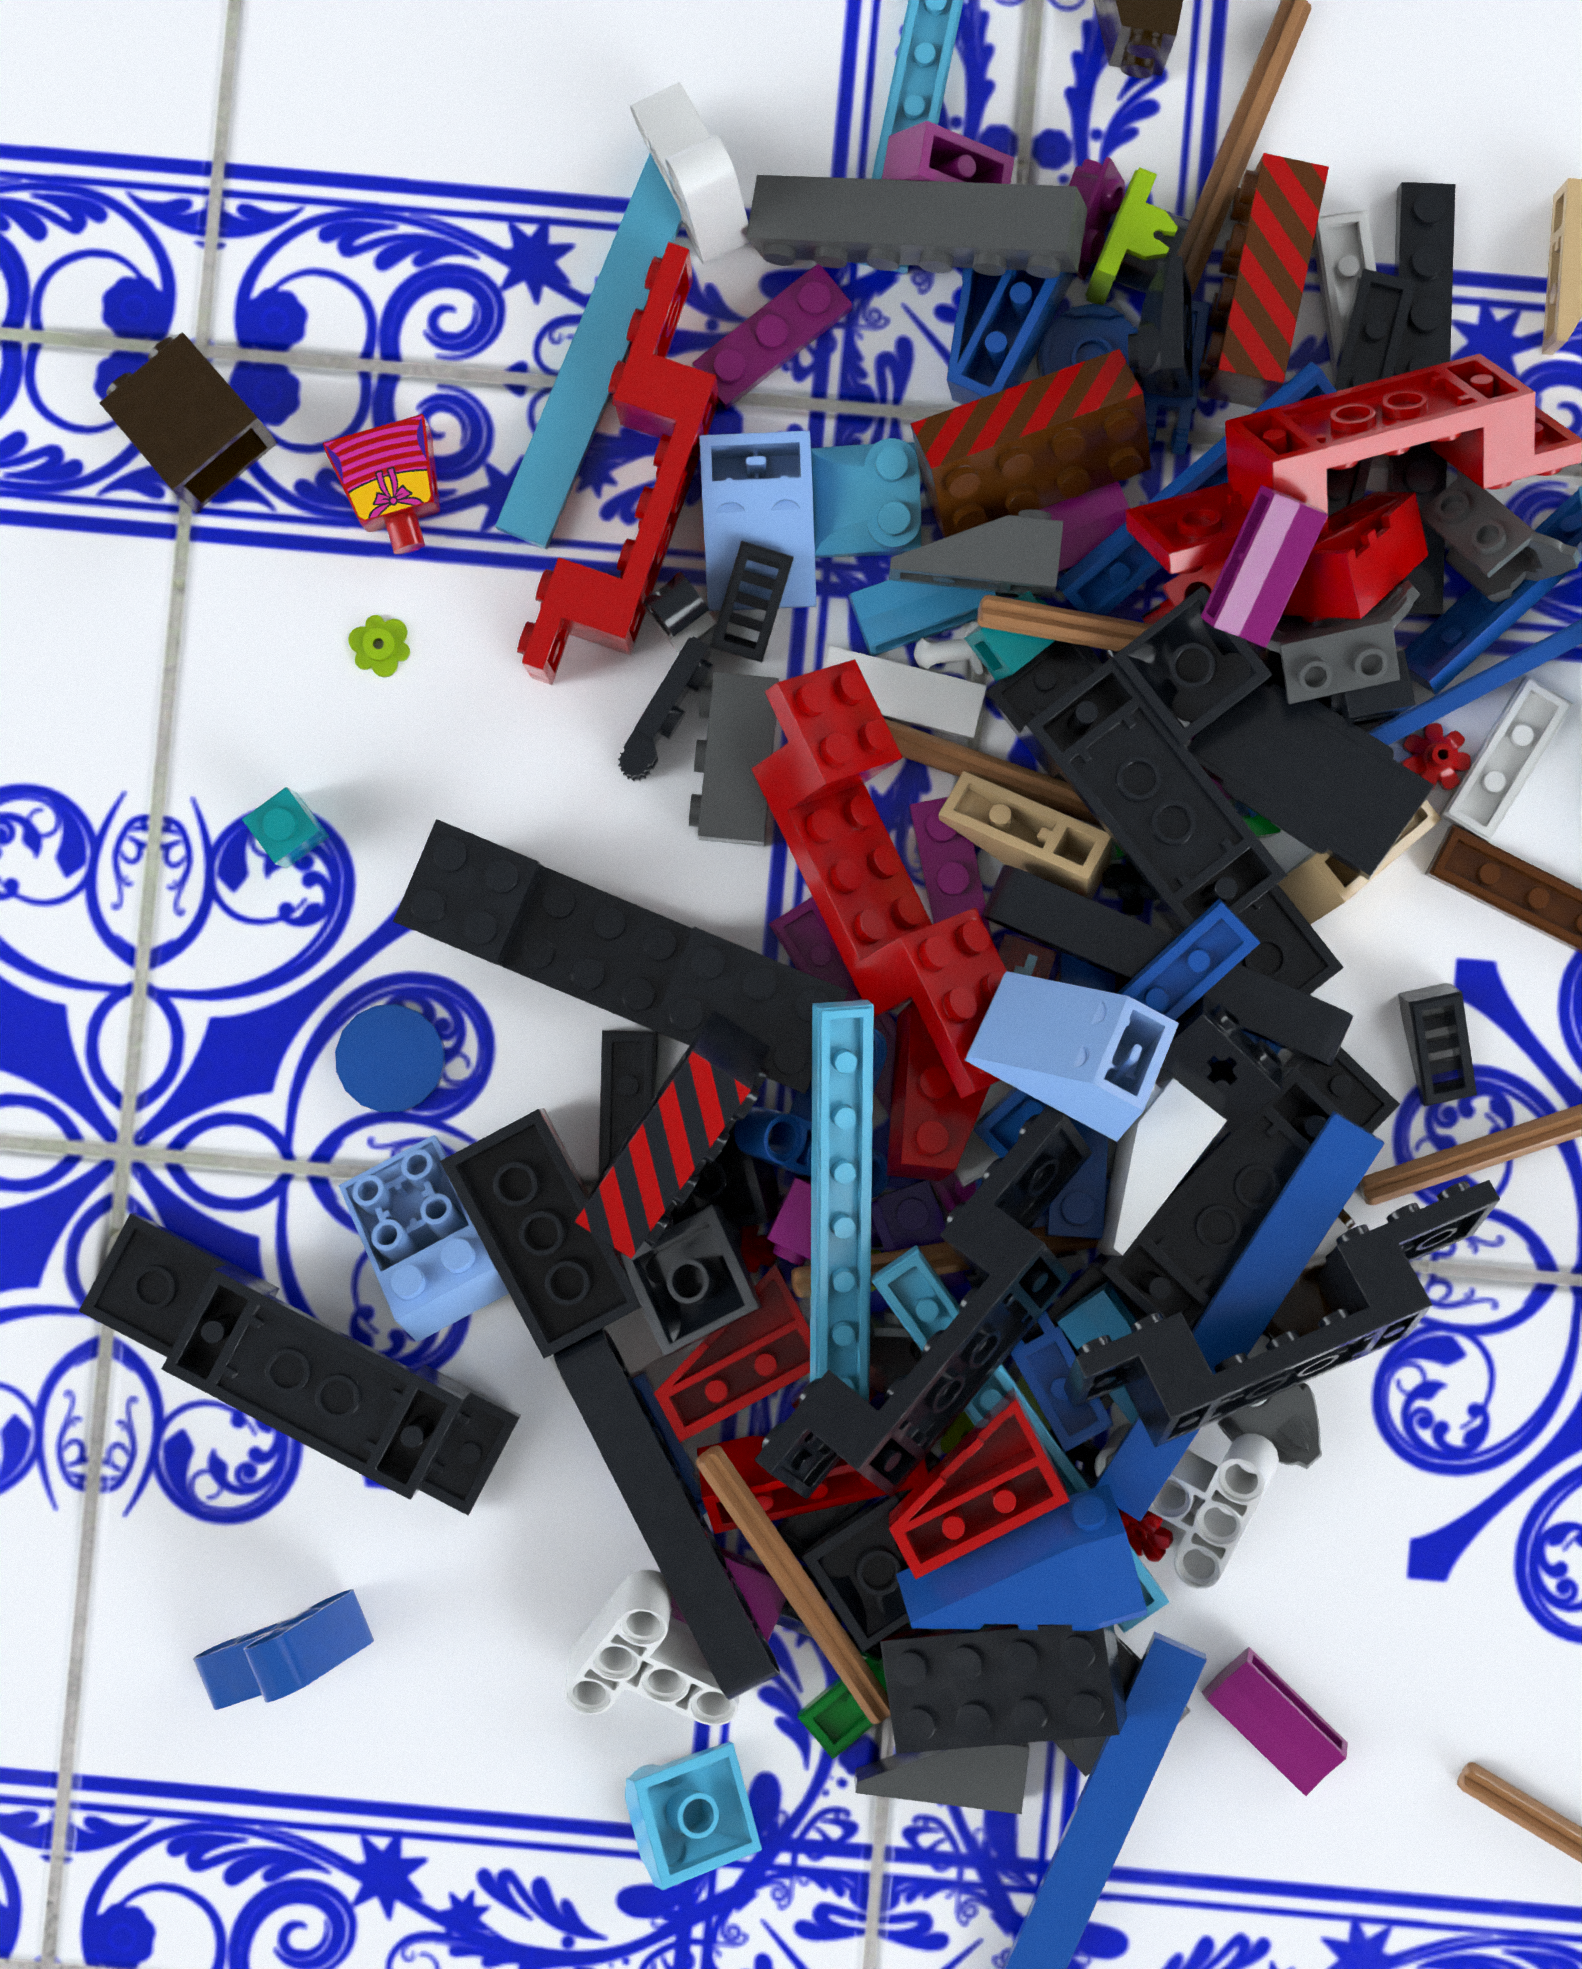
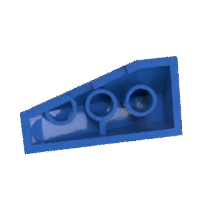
(1051, 1571)

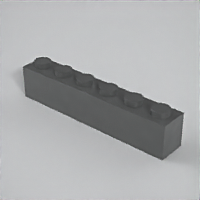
(918, 224)

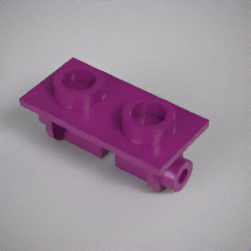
(1103, 194)

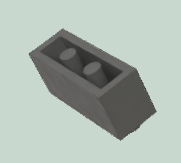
(737, 740)

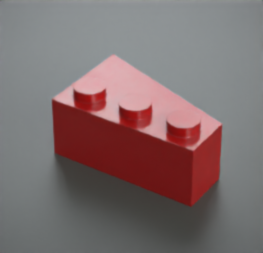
(1360, 557)
(927, 1114)
(740, 1361)
(978, 1490)

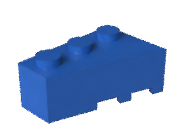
(1000, 329)

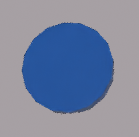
(1083, 335)
(390, 1058)

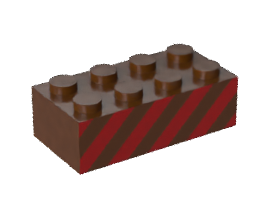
(1264, 280)
(1033, 444)

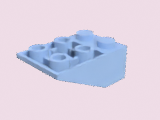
(763, 495)
(1074, 1049)
(421, 1241)

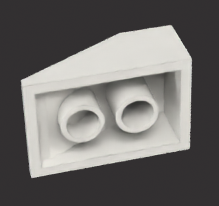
(1154, 1160)

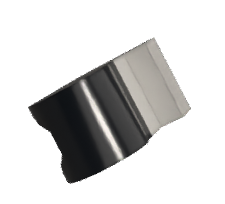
(679, 612)

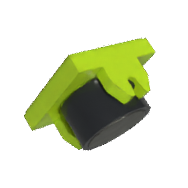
(1137, 243)

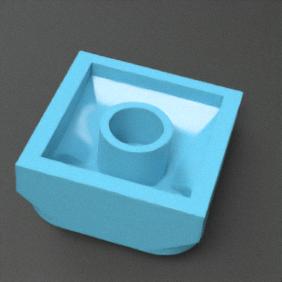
(866, 499)
(691, 1815)

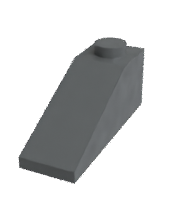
(997, 556)
(960, 1777)

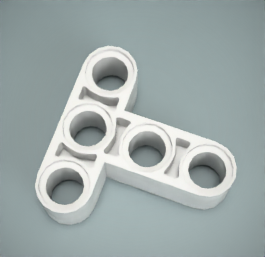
(694, 171)
(1198, 1503)
(640, 1651)

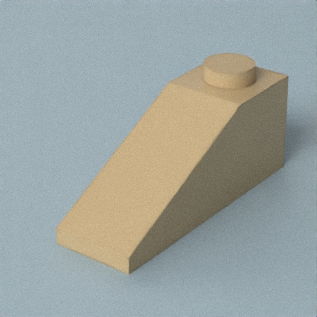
(1564, 276)
(1028, 834)
(1323, 883)

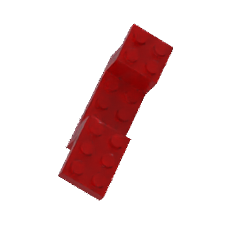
(661, 401)
(1464, 408)
(857, 874)

